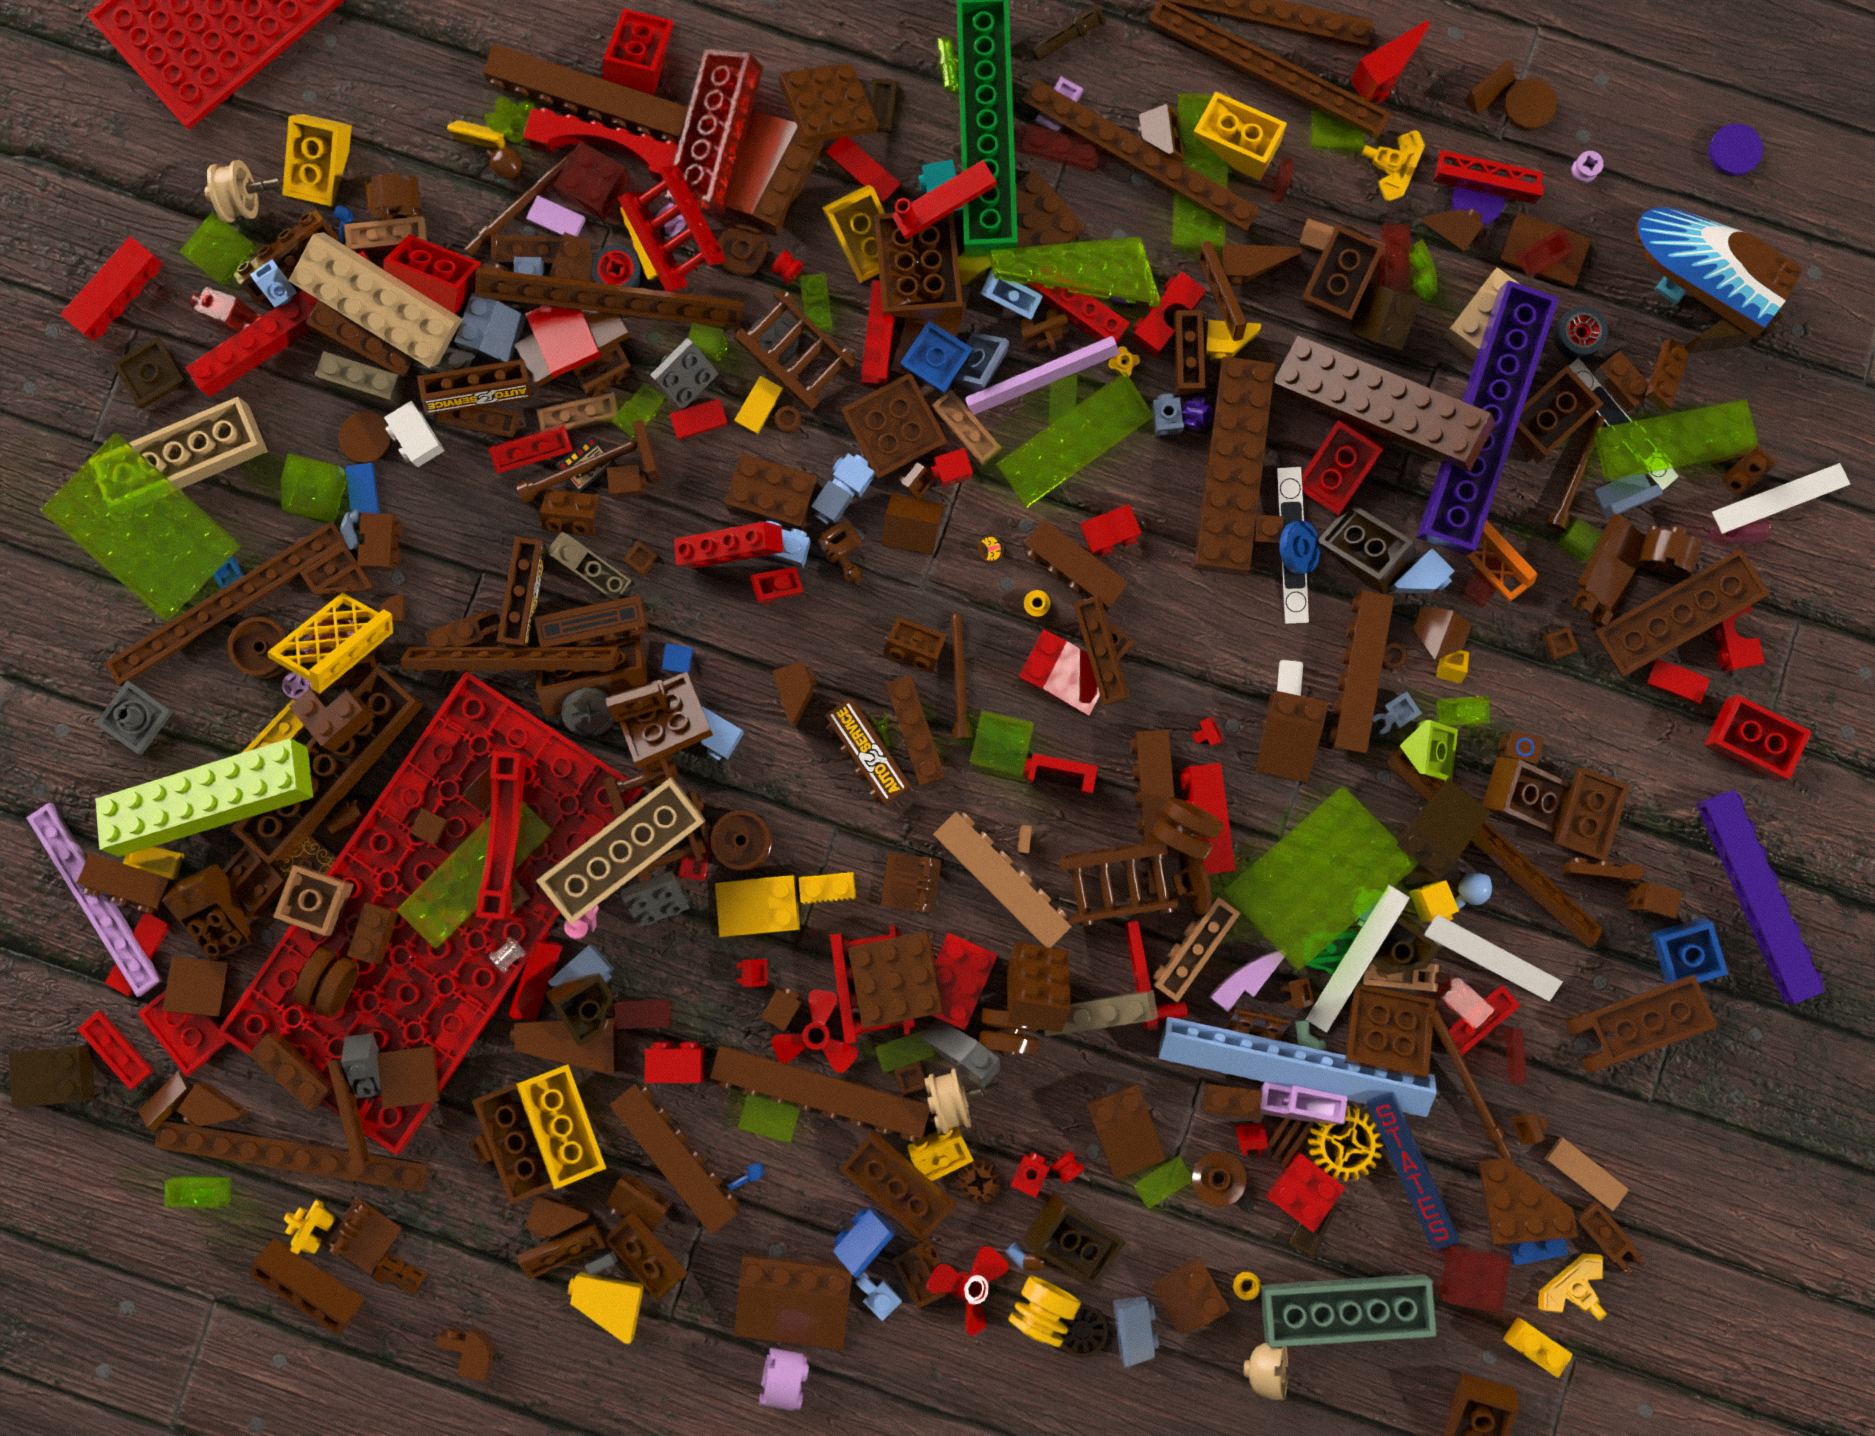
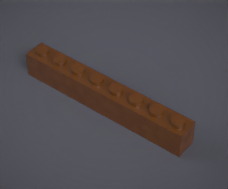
(585, 94)
(821, 1092)

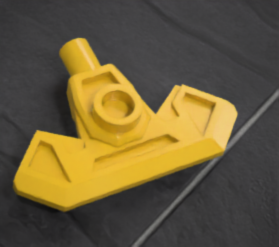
(1397, 163)
(1574, 1286)

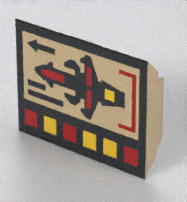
(584, 451)

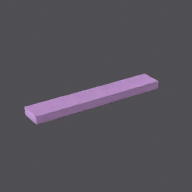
(1042, 375)

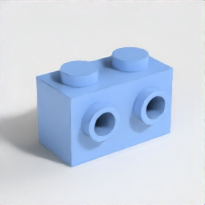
(795, 547)

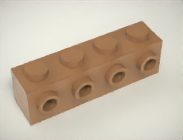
(1195, 949)

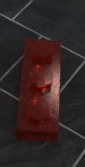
(1060, 148)
(1395, 256)

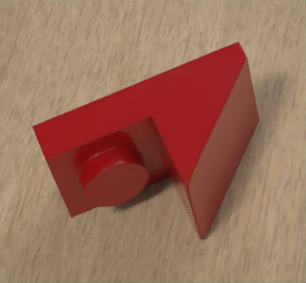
(776, 585)

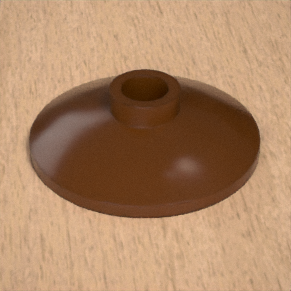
(1230, 1187)

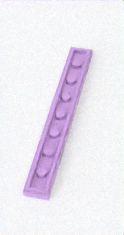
(102, 914)

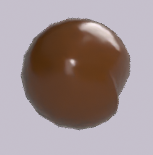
(504, 162)

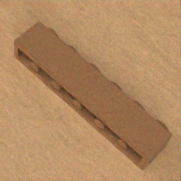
(1002, 880)

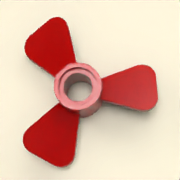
(837, 1052)
(986, 1267)

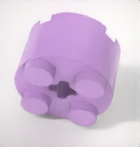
(783, 1379)

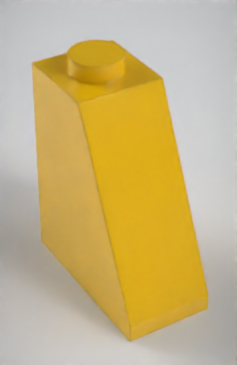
(608, 1302)

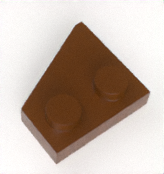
(573, 259)
(336, 574)

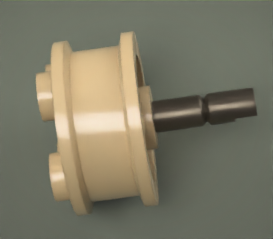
(234, 190)
(952, 1100)

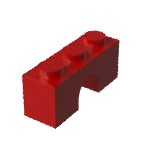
(1153, 332)
(1734, 651)

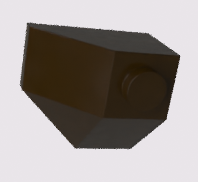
(1405, 948)
(582, 1005)

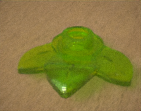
(509, 116)

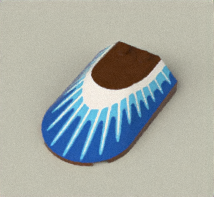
(1718, 265)

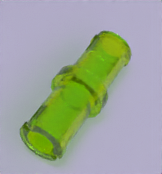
(947, 64)

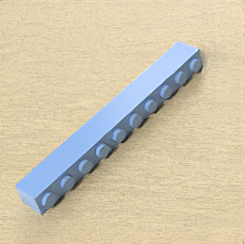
(1289, 1065)

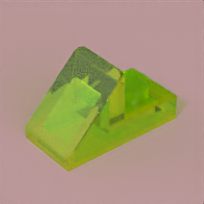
(1464, 711)

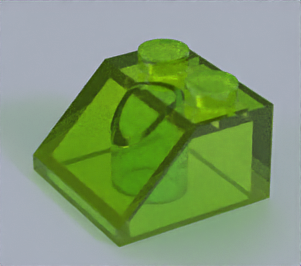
(312, 487)

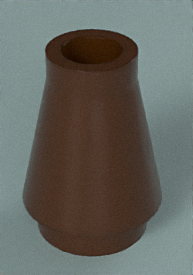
(347, 817)

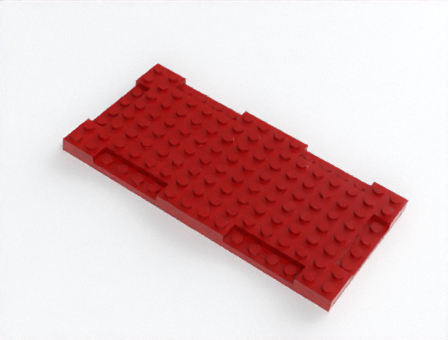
(419, 990)

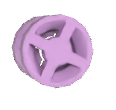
(1584, 173)
(675, 225)
(292, 685)

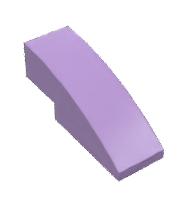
(1245, 979)
(1303, 1104)

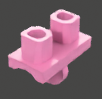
(582, 925)

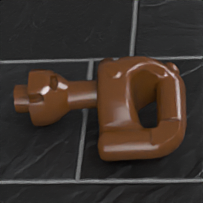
(838, 552)

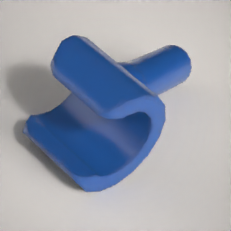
(346, 217)
(754, 1171)

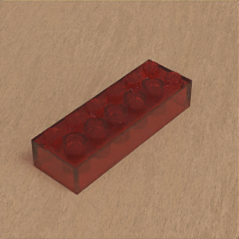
(717, 126)

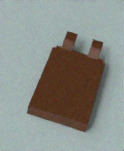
(1609, 570)

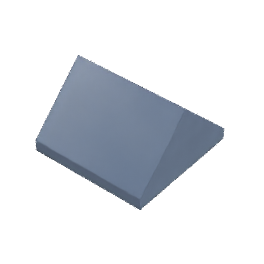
(983, 362)

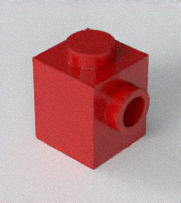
(952, 468)
(1030, 1174)

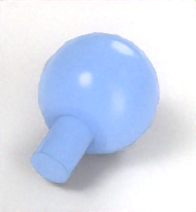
(1474, 889)

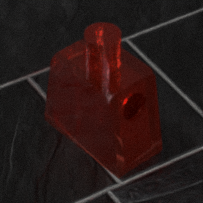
(218, 308)

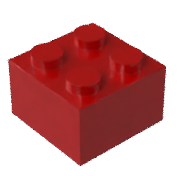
(675, 1063)
(1305, 1191)

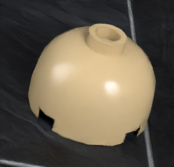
(1267, 1371)

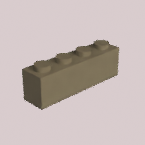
(1109, 1012)

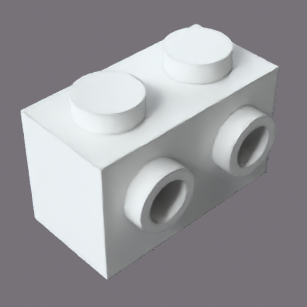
(413, 434)

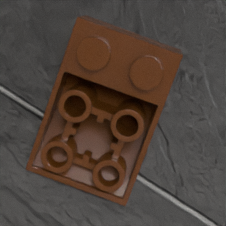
(210, 912)

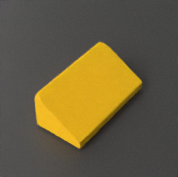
(476, 134)

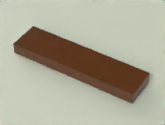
(1222, 291)
(1101, 650)
(349, 1116)

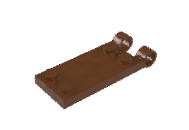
(1645, 1022)

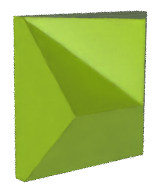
(1432, 749)

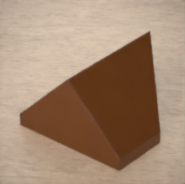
(1441, 630)

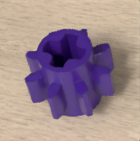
(1197, 413)

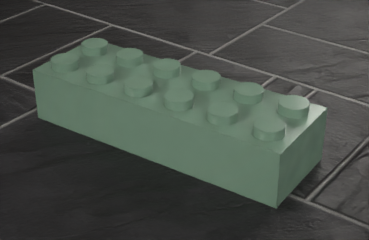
(1348, 1310)

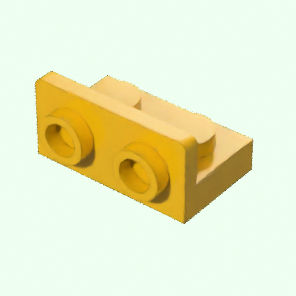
(940, 1153)

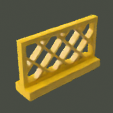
(347, 651)

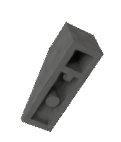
(962, 1052)

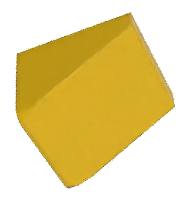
(1453, 666)

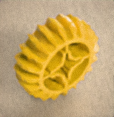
(1342, 1155)

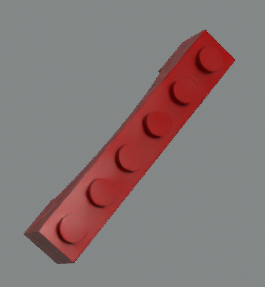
(549, 131)
(506, 803)

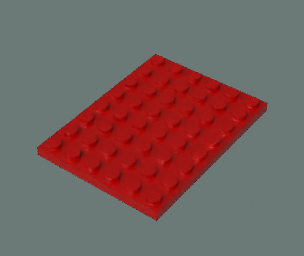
(203, 49)

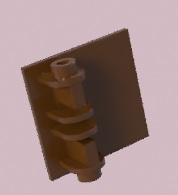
(911, 882)
(1256, 1024)
(363, 1236)

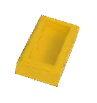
(758, 405)
(157, 861)

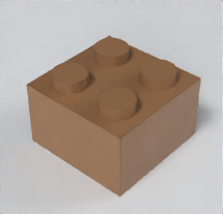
(313, 900)

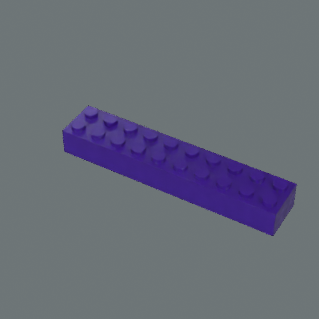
(1498, 386)

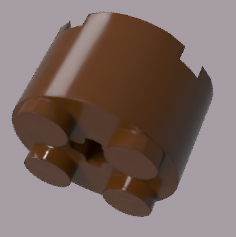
(393, 197)
(1670, 552)

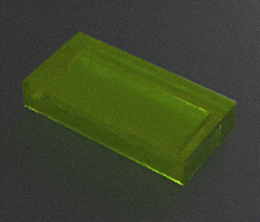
(903, 1051)
(1163, 1182)

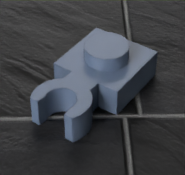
(1398, 711)

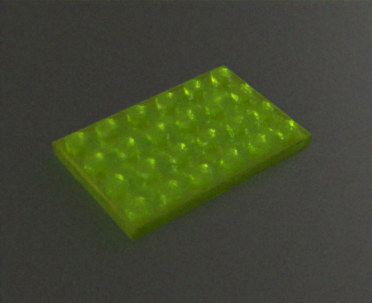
(141, 527)
(1320, 878)

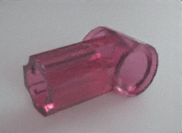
(1750, 533)

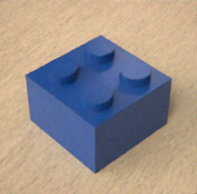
(1689, 951)

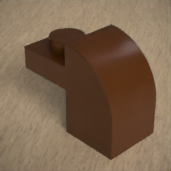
(475, 1348)

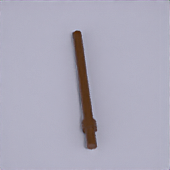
(485, 233)
(1493, 1131)

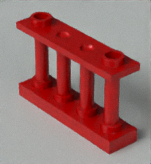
(651, 238)
(844, 975)

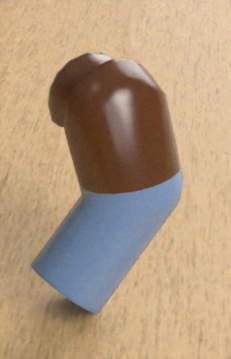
(1025, 1261)

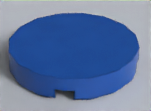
(1299, 547)

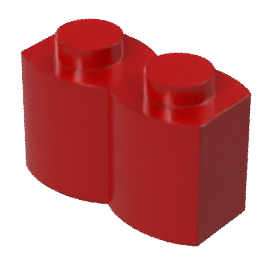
(1111, 530)

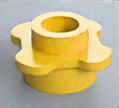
(1116, 362)

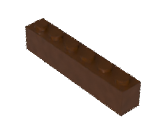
(1361, 672)
(1155, 788)
(675, 1158)

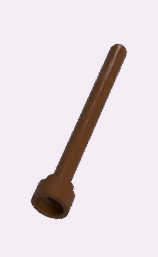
(530, 489)
(1559, 518)
(962, 728)

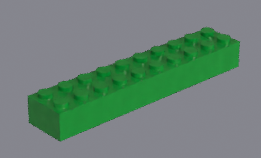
(987, 122)

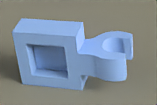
(880, 1297)

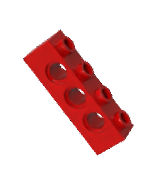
(1083, 312)
(728, 545)

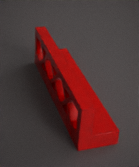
(1486, 181)
(877, 342)

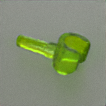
(882, 728)

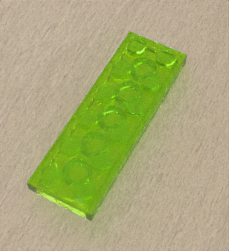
(1191, 223)
(1075, 440)
(1675, 440)
(453, 887)

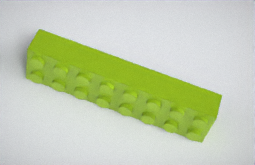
(204, 797)

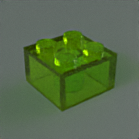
(1001, 743)

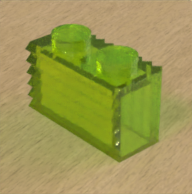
(197, 1192)

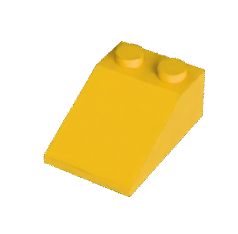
(1240, 134)
(315, 158)
(855, 229)
(757, 906)

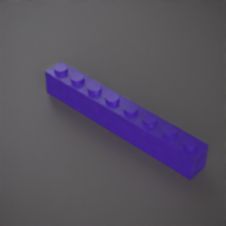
(1760, 897)

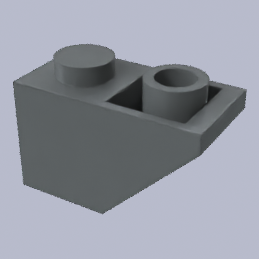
(361, 1065)

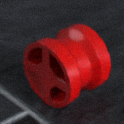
(787, 267)
(1067, 1167)

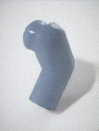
(348, 528)

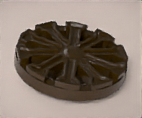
(1083, 1331)

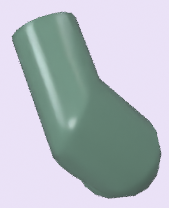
(1306, 1039)

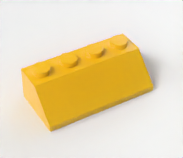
(561, 1126)

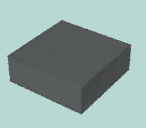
(601, 1263)

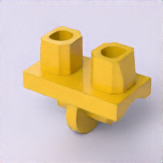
(304, 1239)

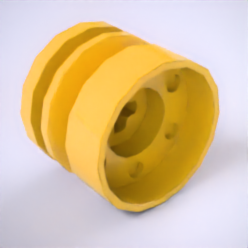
(1044, 1311)

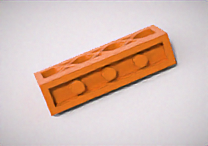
(1509, 558)

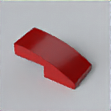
(1678, 681)

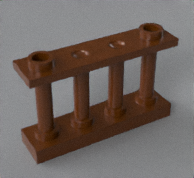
(789, 376)
(619, 788)
(1102, 861)

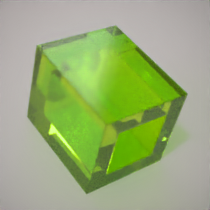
(709, 341)
(1580, 539)

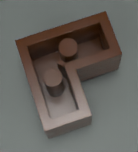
(333, 722)

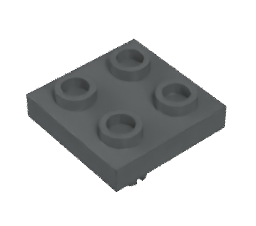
(684, 374)
(134, 717)
(655, 898)

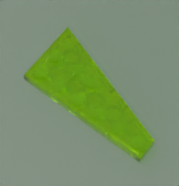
(1087, 268)

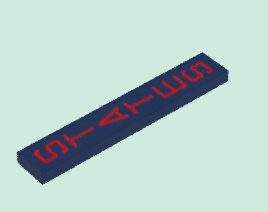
(1413, 1171)

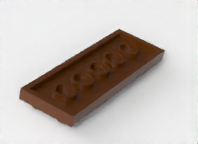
(1682, 612)

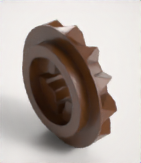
(967, 1175)

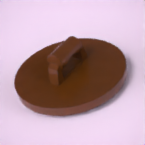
(1193, 883)

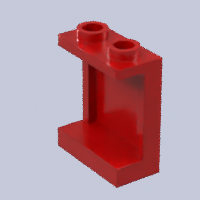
(1064, 767)

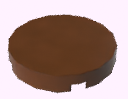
(1530, 104)
(743, 250)
(364, 437)

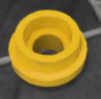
(1033, 611)
(1246, 1294)

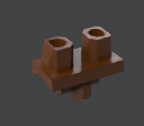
(1044, 333)
(1748, 470)

